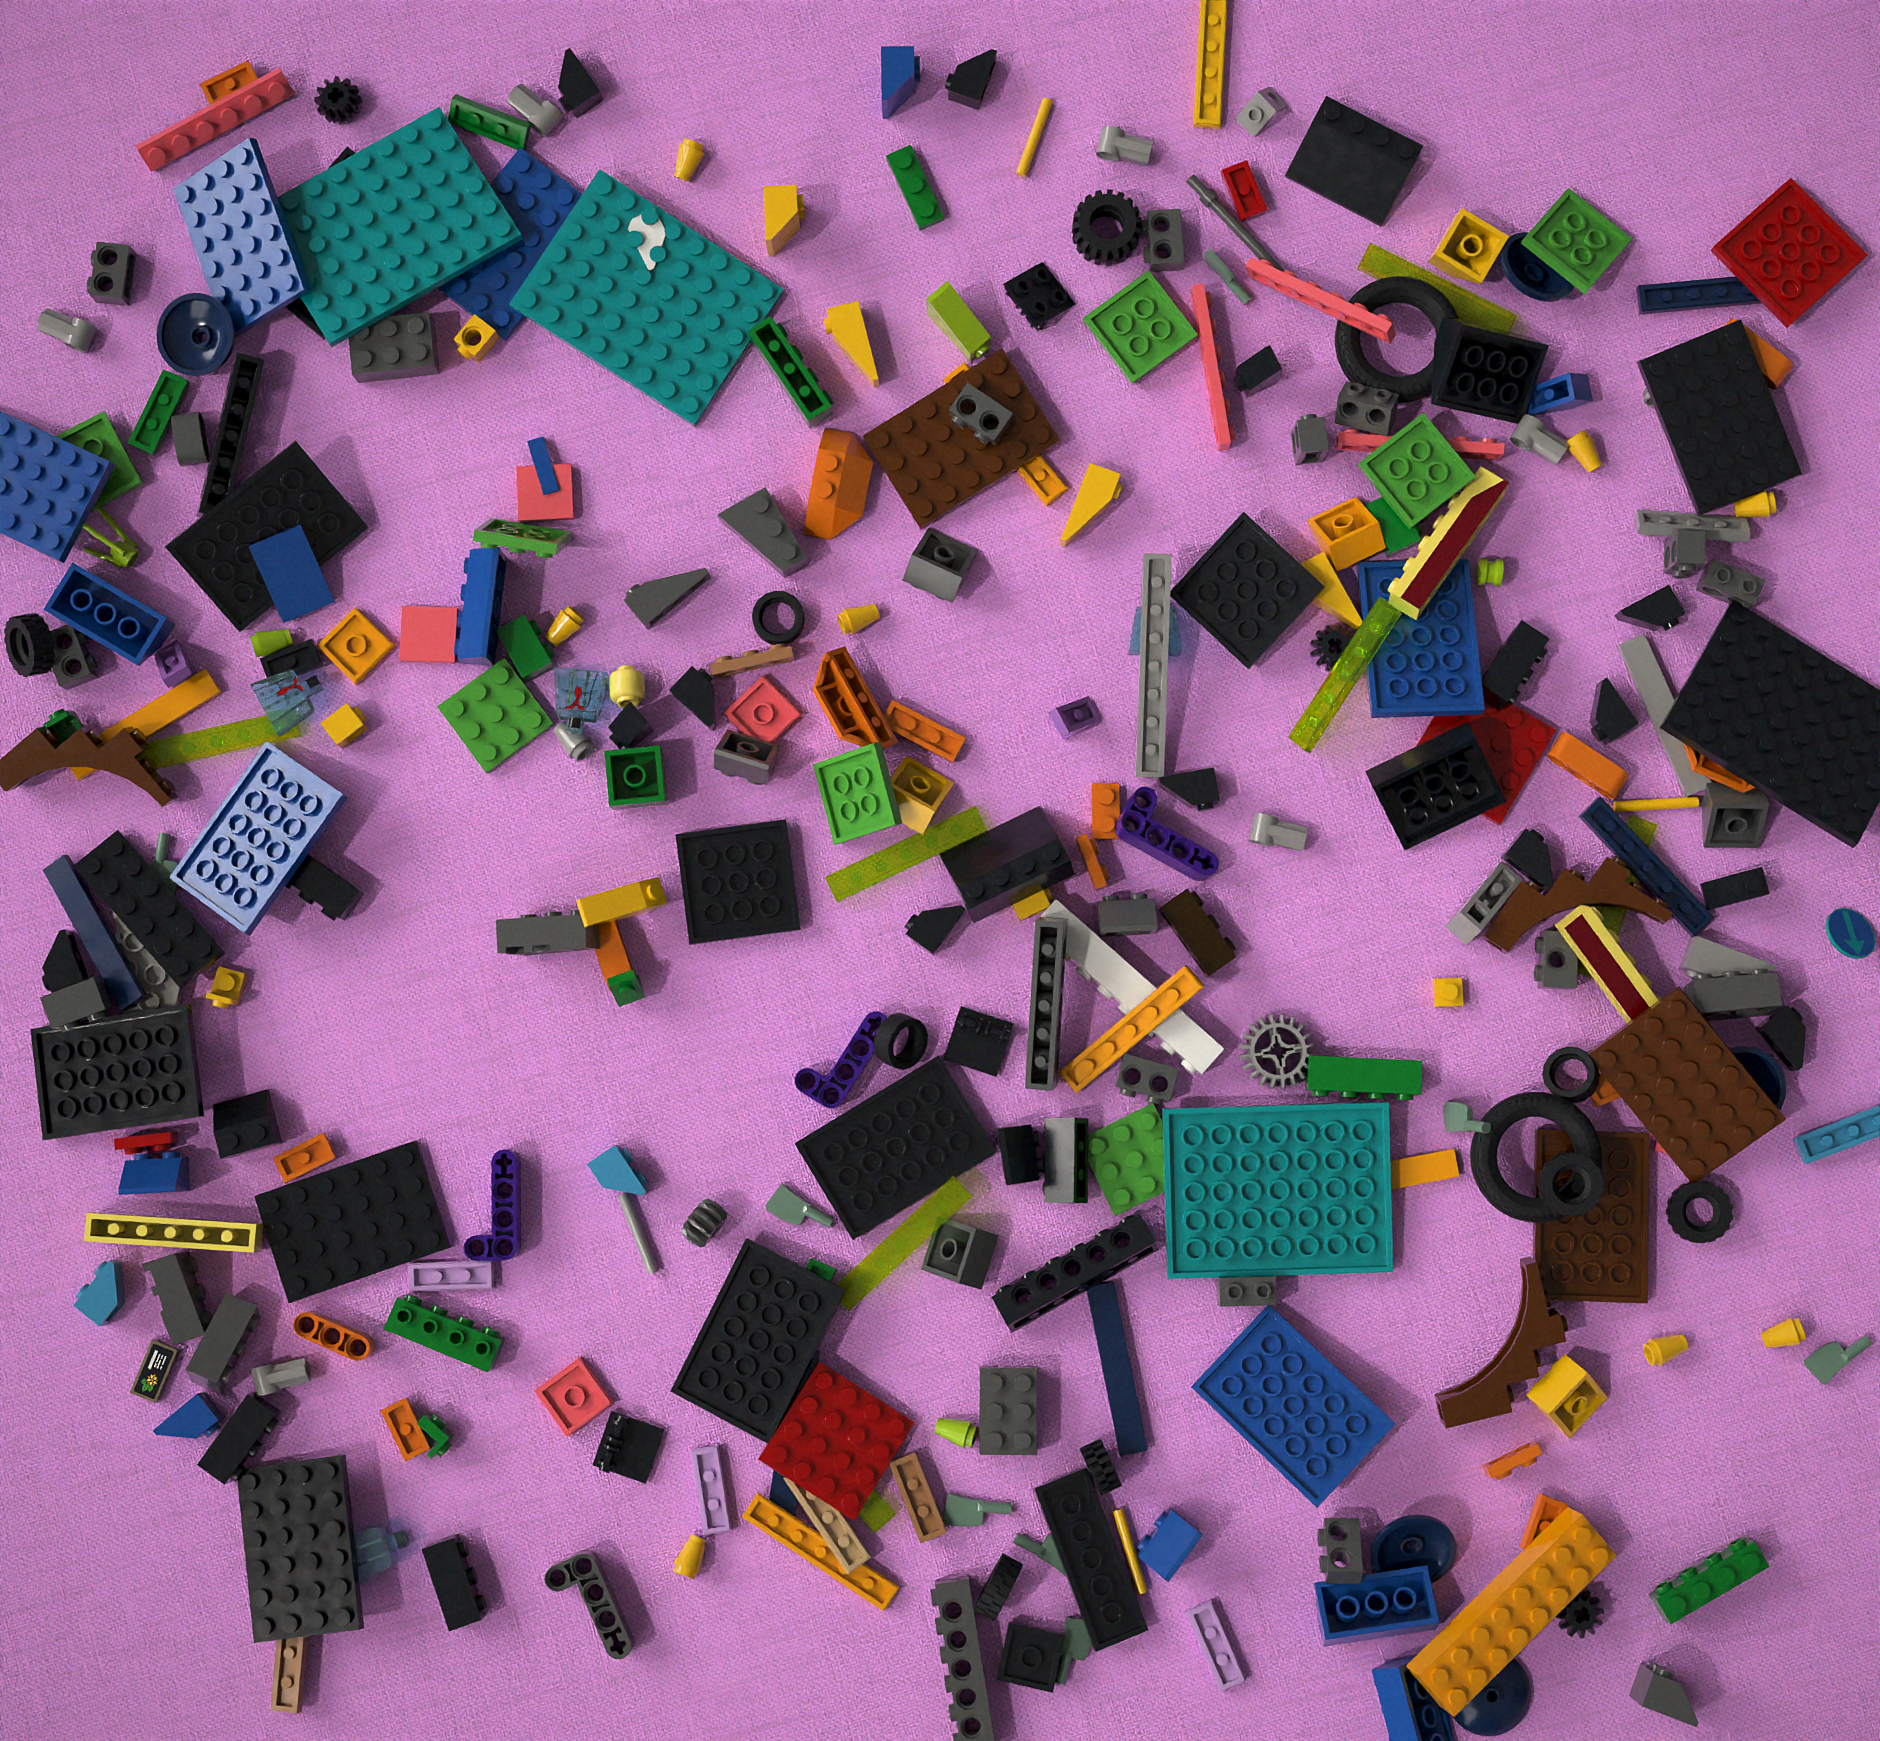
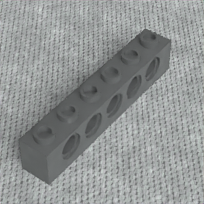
(1046, 1003)
(959, 1591)

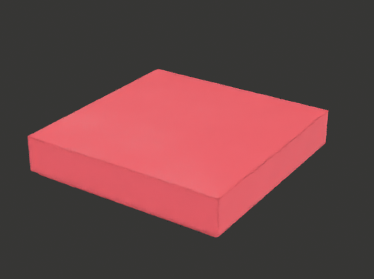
(537, 507)
(428, 634)
(762, 712)
(574, 1396)

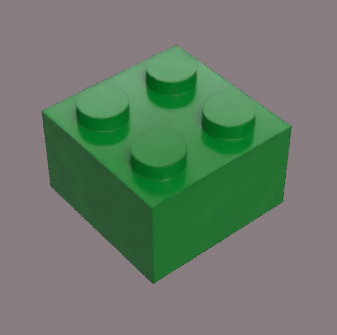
(636, 777)

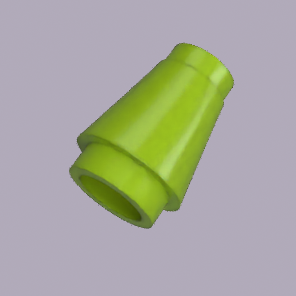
(269, 642)
(957, 1431)

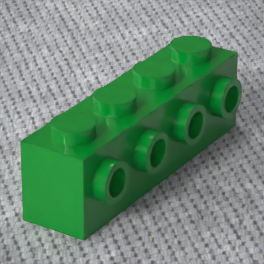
(790, 371)
(1363, 1076)
(445, 1333)
(1708, 1580)

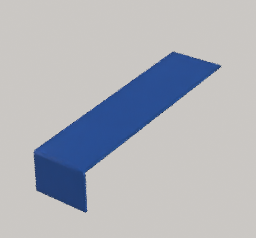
(543, 465)

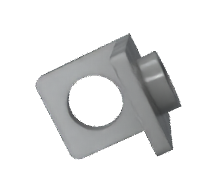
(1260, 110)

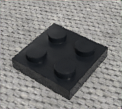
(1030, 1656)

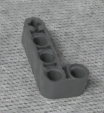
(595, 1606)

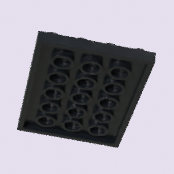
(1719, 417)
(274, 499)
(117, 1072)
(895, 1147)
(352, 1221)
(758, 1340)
(300, 1549)

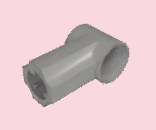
(539, 113)
(1117, 145)
(73, 332)
(1532, 436)
(1270, 831)
(274, 1377)

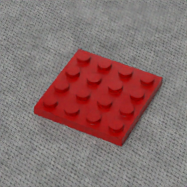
(1789, 252)
(1509, 742)
(836, 1440)

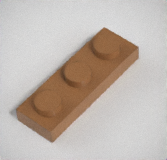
(751, 661)
(917, 1497)
(289, 1675)

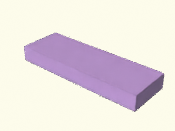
(451, 1276)
(711, 1489)
(1215, 1645)

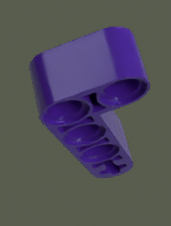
(1168, 838)
(847, 1057)
(498, 1205)

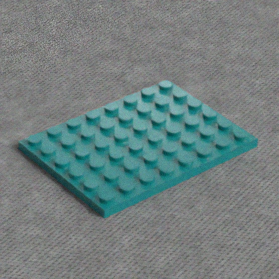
(393, 225)
(657, 329)
(1277, 1190)

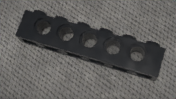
(231, 431)
(1091, 1273)

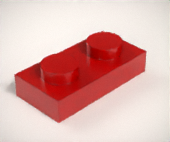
(1243, 191)
(134, 1144)

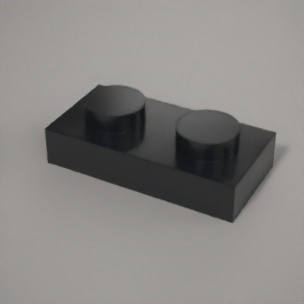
(300, 658)

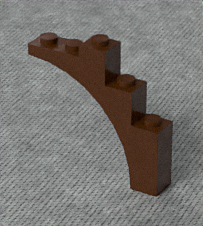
(85, 748)
(1605, 888)
(1535, 1327)

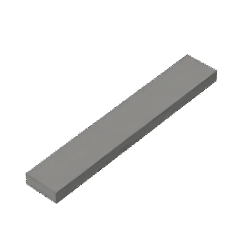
(1657, 702)

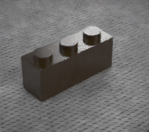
(1198, 932)

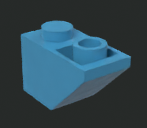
(616, 1173)
(104, 1295)

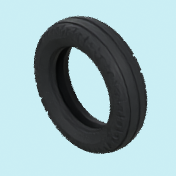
(1372, 296)
(1503, 1115)

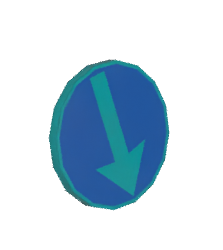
(1850, 933)

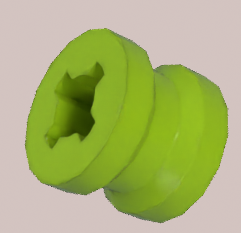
(1490, 572)

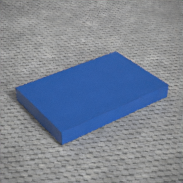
(291, 573)

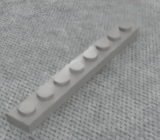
(1153, 665)

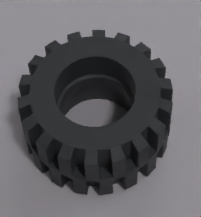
(1109, 206)

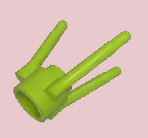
(123, 552)

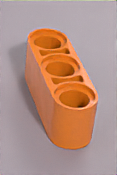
(1771, 362)
(1588, 765)
(612, 951)
(319, 1335)

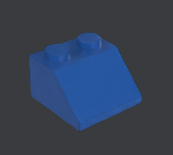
(898, 77)
(155, 1175)
(1168, 1543)

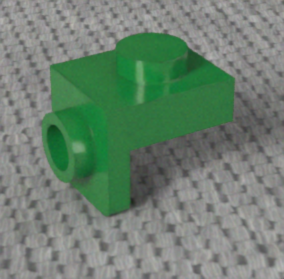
(64, 723)
(626, 987)
(436, 1428)

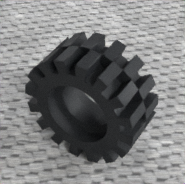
(1100, 1467)

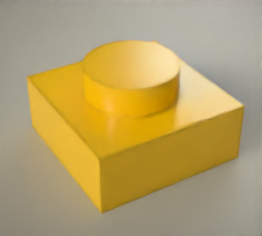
(1447, 992)

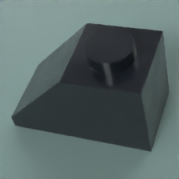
(971, 79)
(577, 87)
(1258, 372)
(1654, 611)
(697, 695)
(1609, 713)
(629, 727)
(1193, 788)
(1530, 858)
(1734, 888)
(933, 926)
(64, 963)
(1785, 1036)

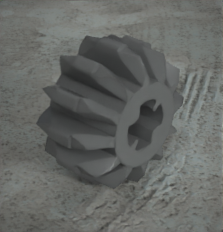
(704, 1223)

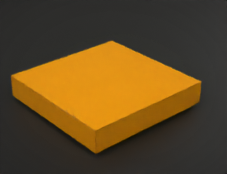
(355, 646)

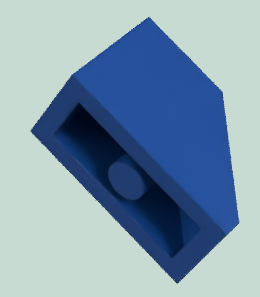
(1560, 394)
(193, 1419)

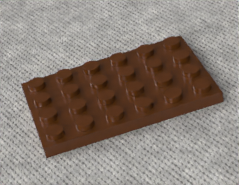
(944, 466)
(1686, 1085)
(1606, 1249)

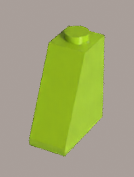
(958, 322)

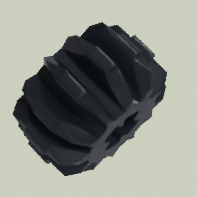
(329, 96)
(1323, 645)
(1578, 1623)

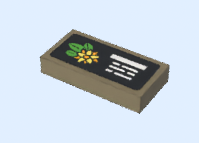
(154, 1371)

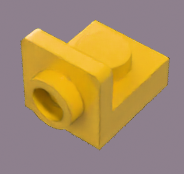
(226, 988)

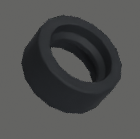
(765, 601)
(886, 1037)
(1557, 1059)

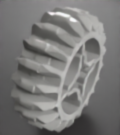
(1275, 1038)

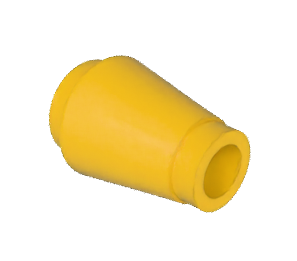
(688, 158)
(1584, 450)
(1756, 505)
(856, 618)
(564, 625)
(1784, 1334)
(1663, 1349)
(690, 1558)

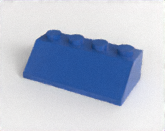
(481, 606)
(108, 615)
(1377, 1607)
(1407, 1706)

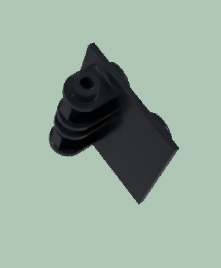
(1038, 295)
(978, 1041)
(628, 1447)

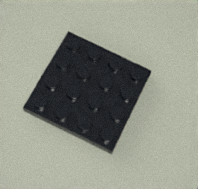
(1246, 590)
(738, 882)

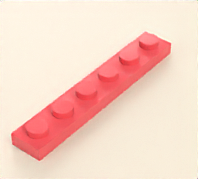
(215, 119)
(1328, 303)
(1214, 378)
(1485, 449)

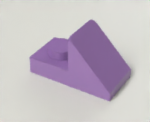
(174, 664)
(1074, 717)

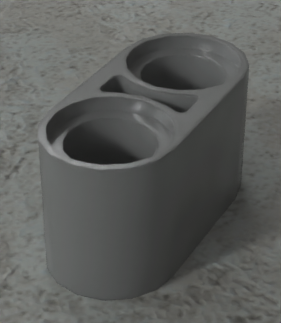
(190, 439)

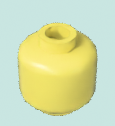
(627, 685)

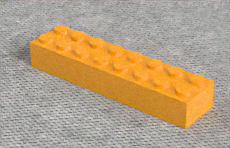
(1511, 1611)

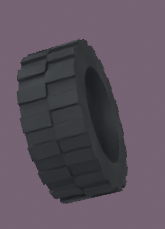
(29, 644)
(1592, 1180)
(1721, 1212)
(998, 1587)

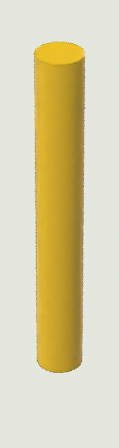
(1034, 137)
(1656, 804)
(1130, 1551)

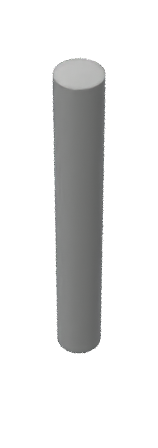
(637, 1233)

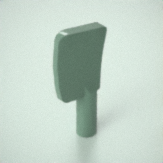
(1226, 275)
(160, 865)
(1460, 1118)
(793, 1209)
(1831, 1358)
(969, 1511)
(1045, 1551)
(1075, 1646)

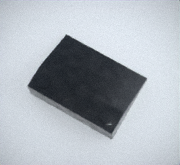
(1353, 161)
(1485, 369)
(1435, 786)
(1007, 864)

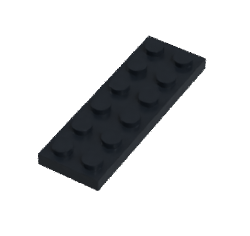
(149, 909)
(1090, 1559)

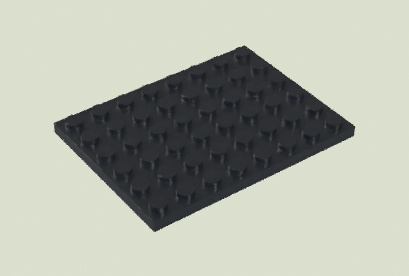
(1784, 722)

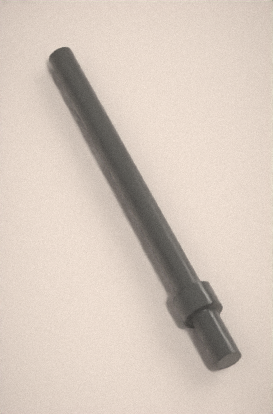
(1209, 199)

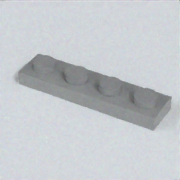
(1716, 527)

